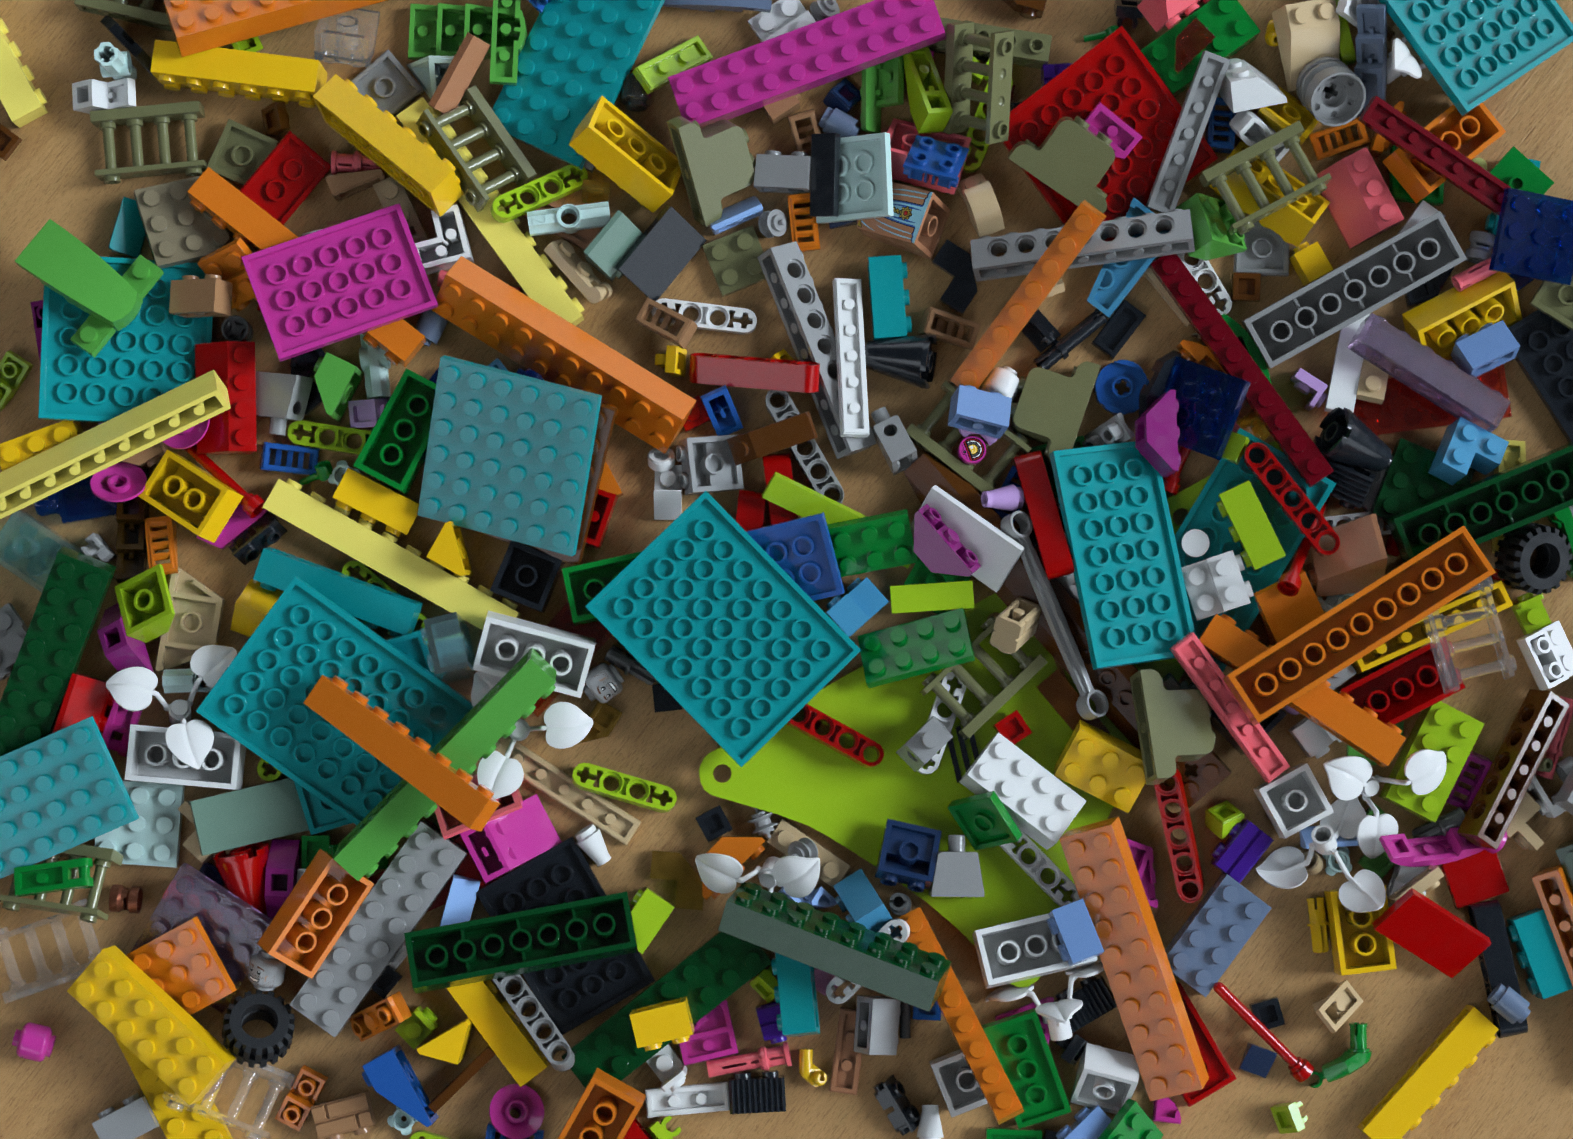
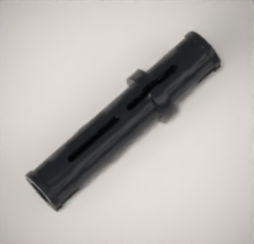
(1060, 348)

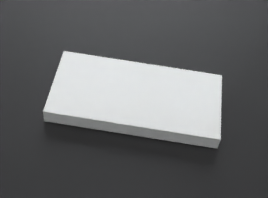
(993, 548)

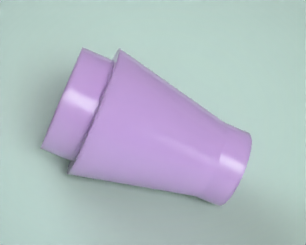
(1004, 498)

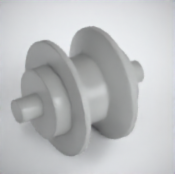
(823, 9)
(772, 223)
(762, 823)
(803, 848)

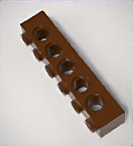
(1513, 768)

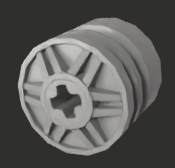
(1331, 91)

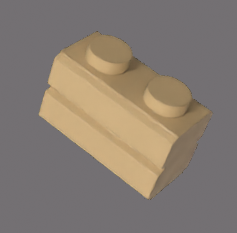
(1015, 625)

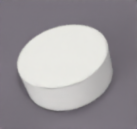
(659, 461)
(1195, 543)

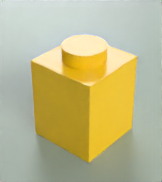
(1310, 262)

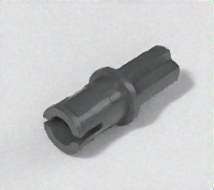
(628, 664)
(1442, 825)
(900, 904)

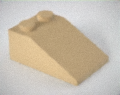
(1306, 33)

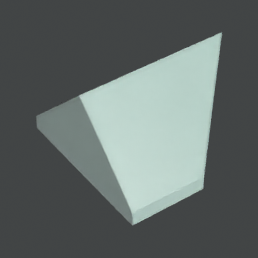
(430, 72)

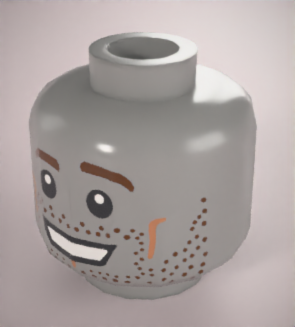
(603, 683)
(266, 971)

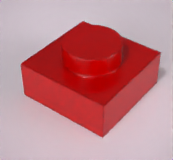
(697, 416)
(1013, 727)

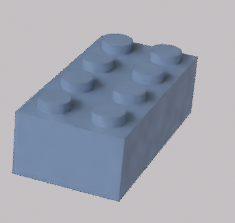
(1215, 933)

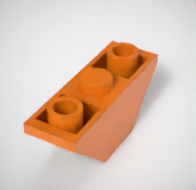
(737, 847)
(380, 1016)

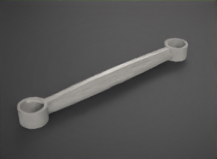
(1055, 617)

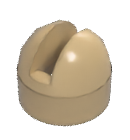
(1315, 865)

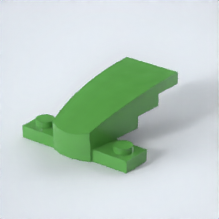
(443, 28)
(88, 283)

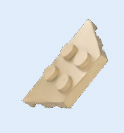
(195, 621)

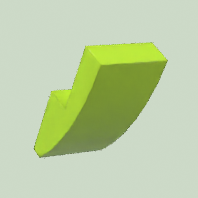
(12, 374)

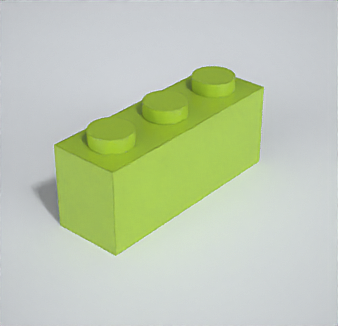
(1250, 526)

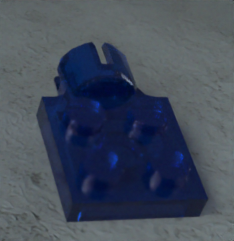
(76, 504)

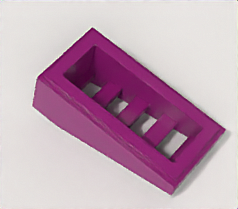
(1485, 764)

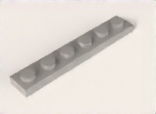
(1188, 132)

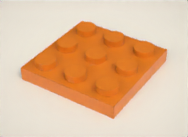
(185, 966)

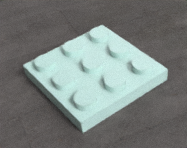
(864, 178)
(157, 832)

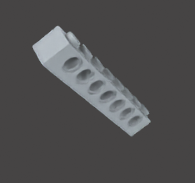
(1095, 252)
(813, 342)

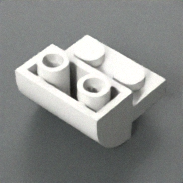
(1548, 655)

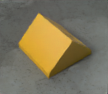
(1285, 114)
(450, 550)
(252, 607)
(450, 1044)

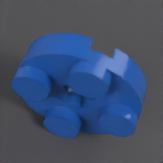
(1108, 395)

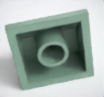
(612, 245)

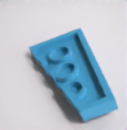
(1119, 278)

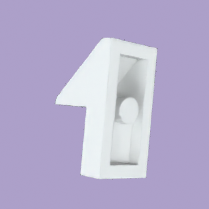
(667, 494)

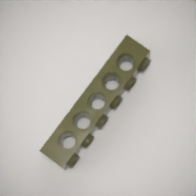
(1029, 48)

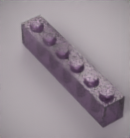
(1428, 373)

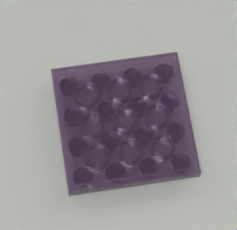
(228, 921)

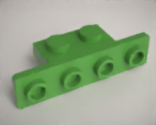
(880, 88)

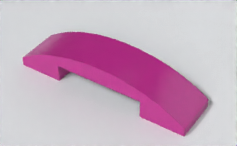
(1428, 850)

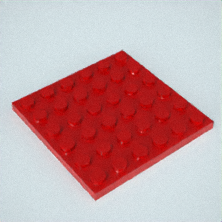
(1130, 88)

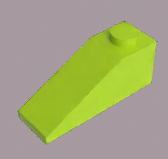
(926, 92)

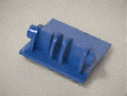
(935, 159)

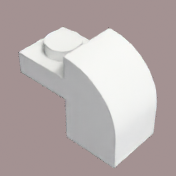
(101, 95)

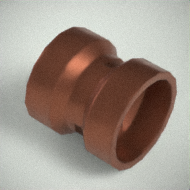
(125, 898)

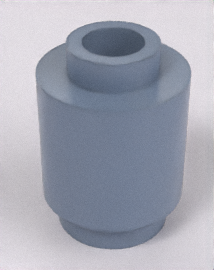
(839, 122)
(431, 326)
(1509, 1004)

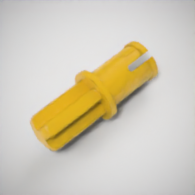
(1318, 925)

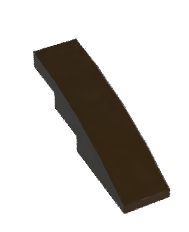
(131, 537)

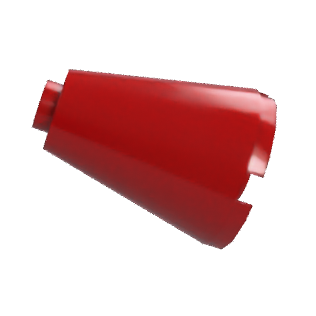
(245, 872)

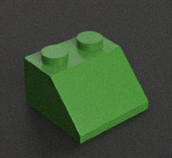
(336, 383)

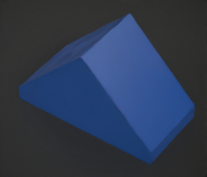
(721, 411)

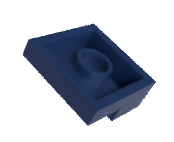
(908, 855)

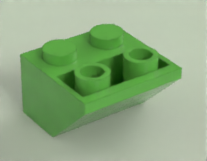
(1210, 228)

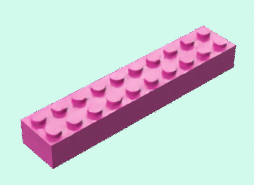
(805, 58)

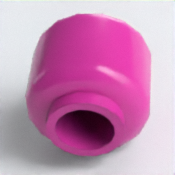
(34, 1042)

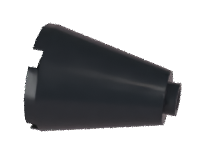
(904, 358)
(1351, 442)

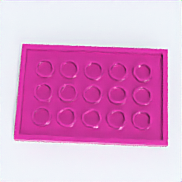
(339, 282)

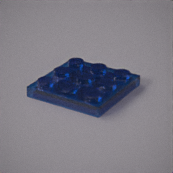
(1534, 237)
(1207, 406)

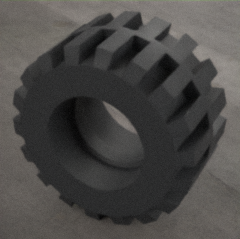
(1550, 563)
(264, 1008)

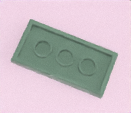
(248, 816)

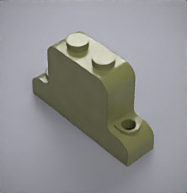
(1069, 161)
(712, 163)
(1053, 406)
(1170, 725)

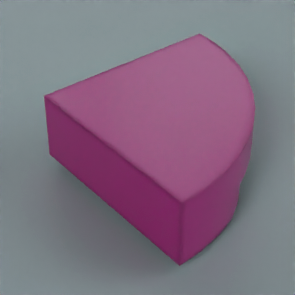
(1166, 1111)

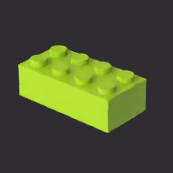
(1436, 729)

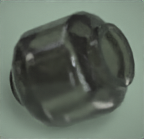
(634, 96)

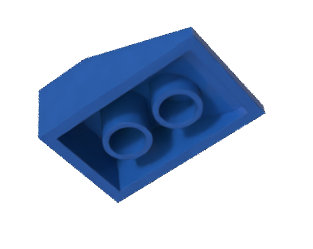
(397, 1082)

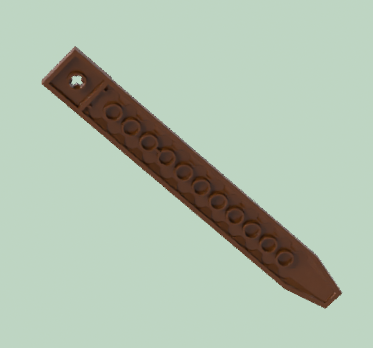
(1111, 681)

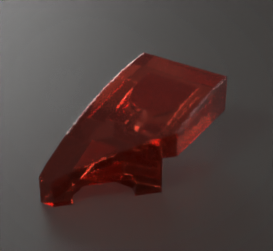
(1191, 43)

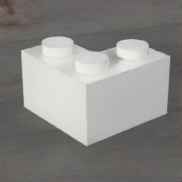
(449, 245)

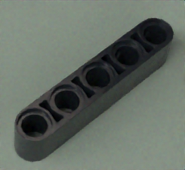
(1496, 960)

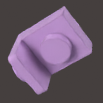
(1307, 384)
(366, 412)

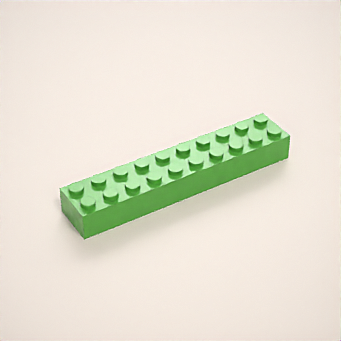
(464, 745)

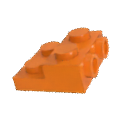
(229, 264)

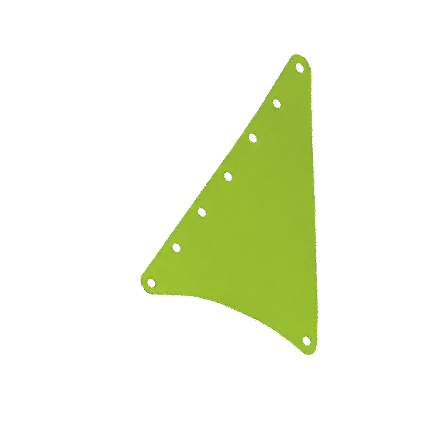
(852, 802)

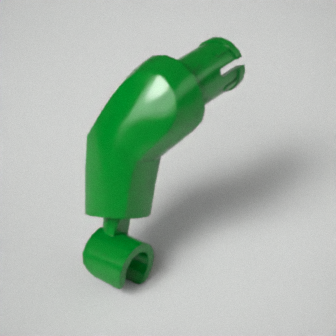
(1351, 1060)

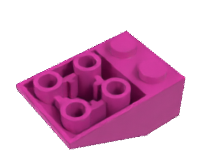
(511, 839)

